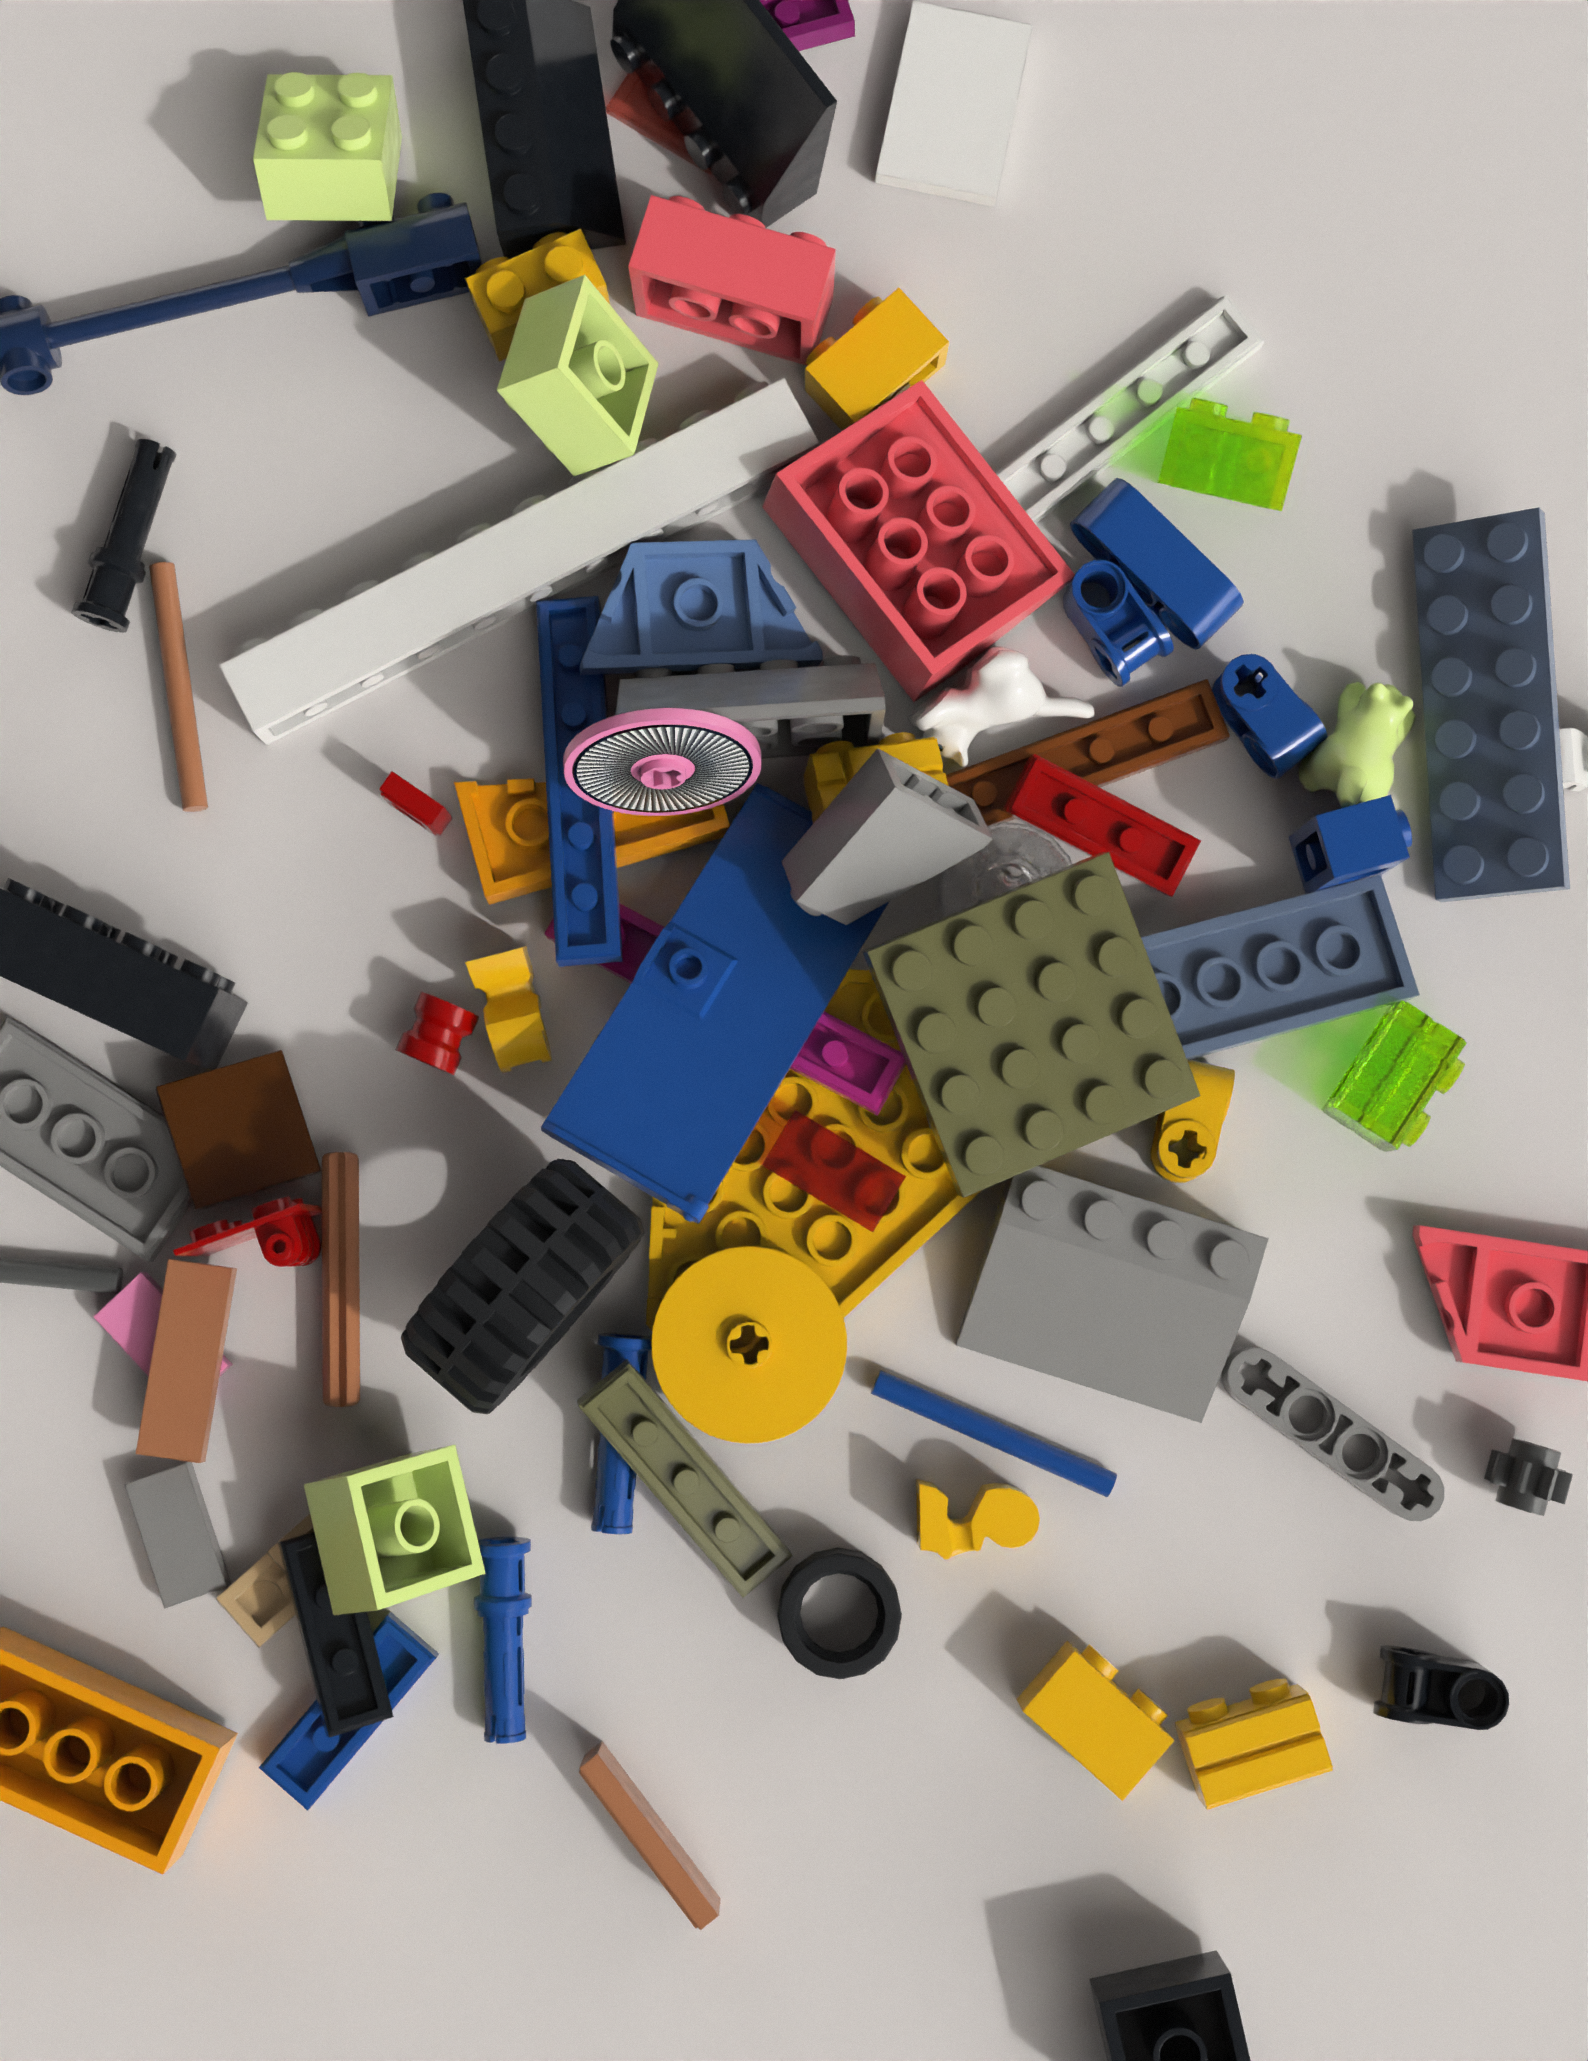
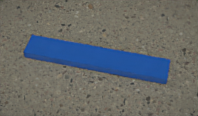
(579, 832)

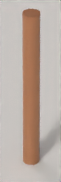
(178, 687)

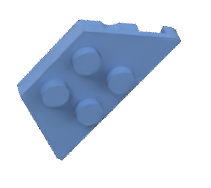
(696, 608)

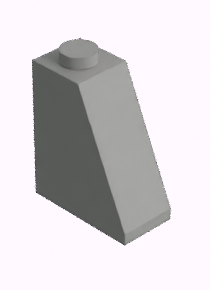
(881, 840)

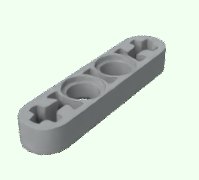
(1329, 1437)

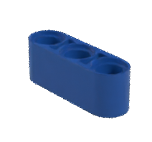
(1159, 562)

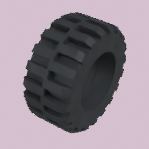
(521, 1285)

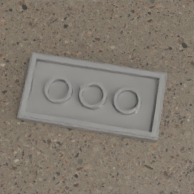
(87, 1143)

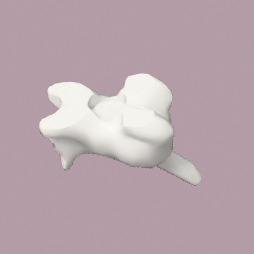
(995, 693)

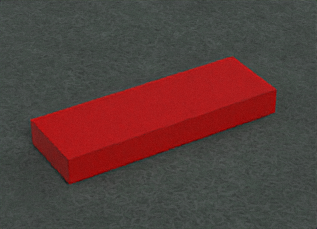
(1101, 822)

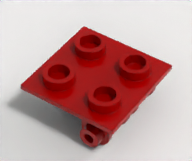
(282, 1229)

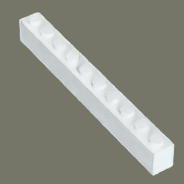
(521, 560)

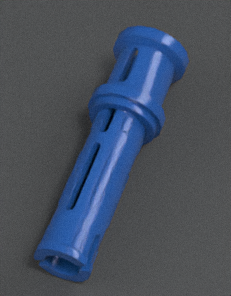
(614, 1476)
(502, 1606)

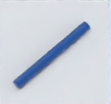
(994, 1433)

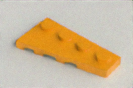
(512, 835)

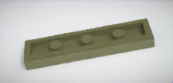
(684, 1478)

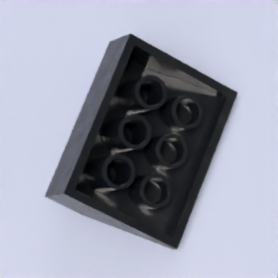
(734, 94)

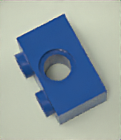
(1351, 844)

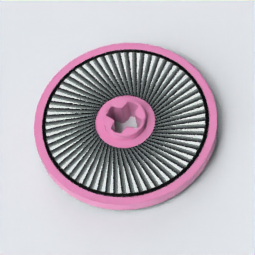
(662, 761)

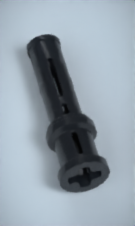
(118, 562)

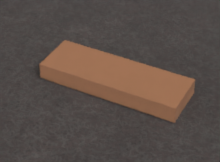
(186, 1361)
(650, 1836)

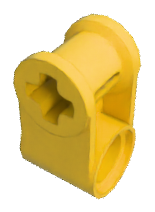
(1195, 1120)

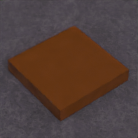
(238, 1130)

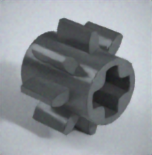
(1528, 1476)

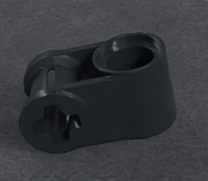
(1426, 1690)

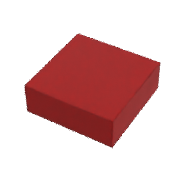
(415, 804)

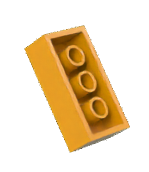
(103, 1754)

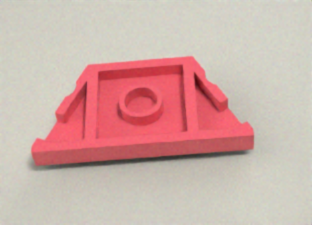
(1509, 1300)

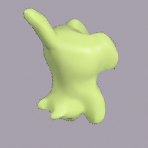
(1359, 753)

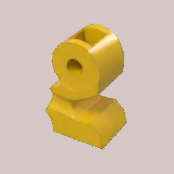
(512, 1008)
(996, 1512)

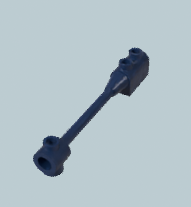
(386, 261)

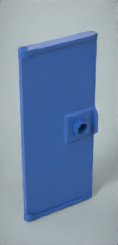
(710, 1018)

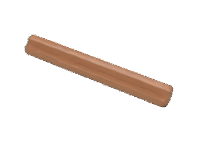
(340, 1279)

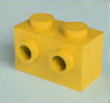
(505, 283)

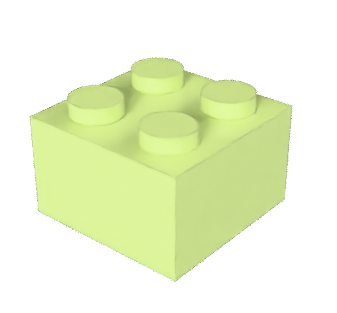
(328, 147)
(578, 376)
(394, 1530)

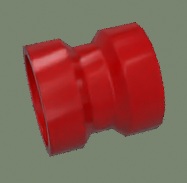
(437, 1033)

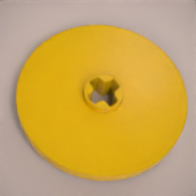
(715, 1385)

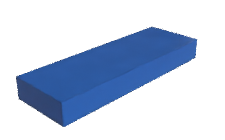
(310, 1760)

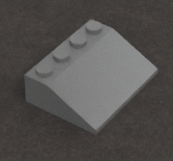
(782, 705)
(1111, 1291)

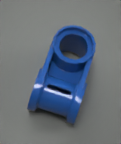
(1116, 625)
(1272, 720)

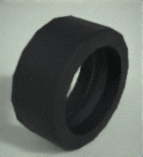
(848, 1662)

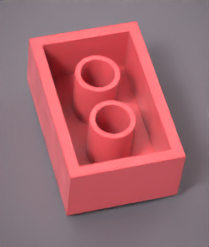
(732, 278)

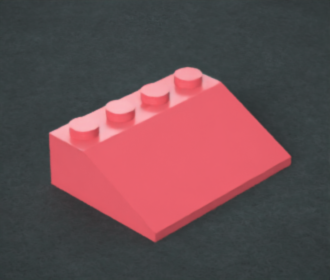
(915, 539)

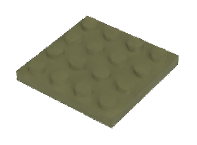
(1032, 1023)

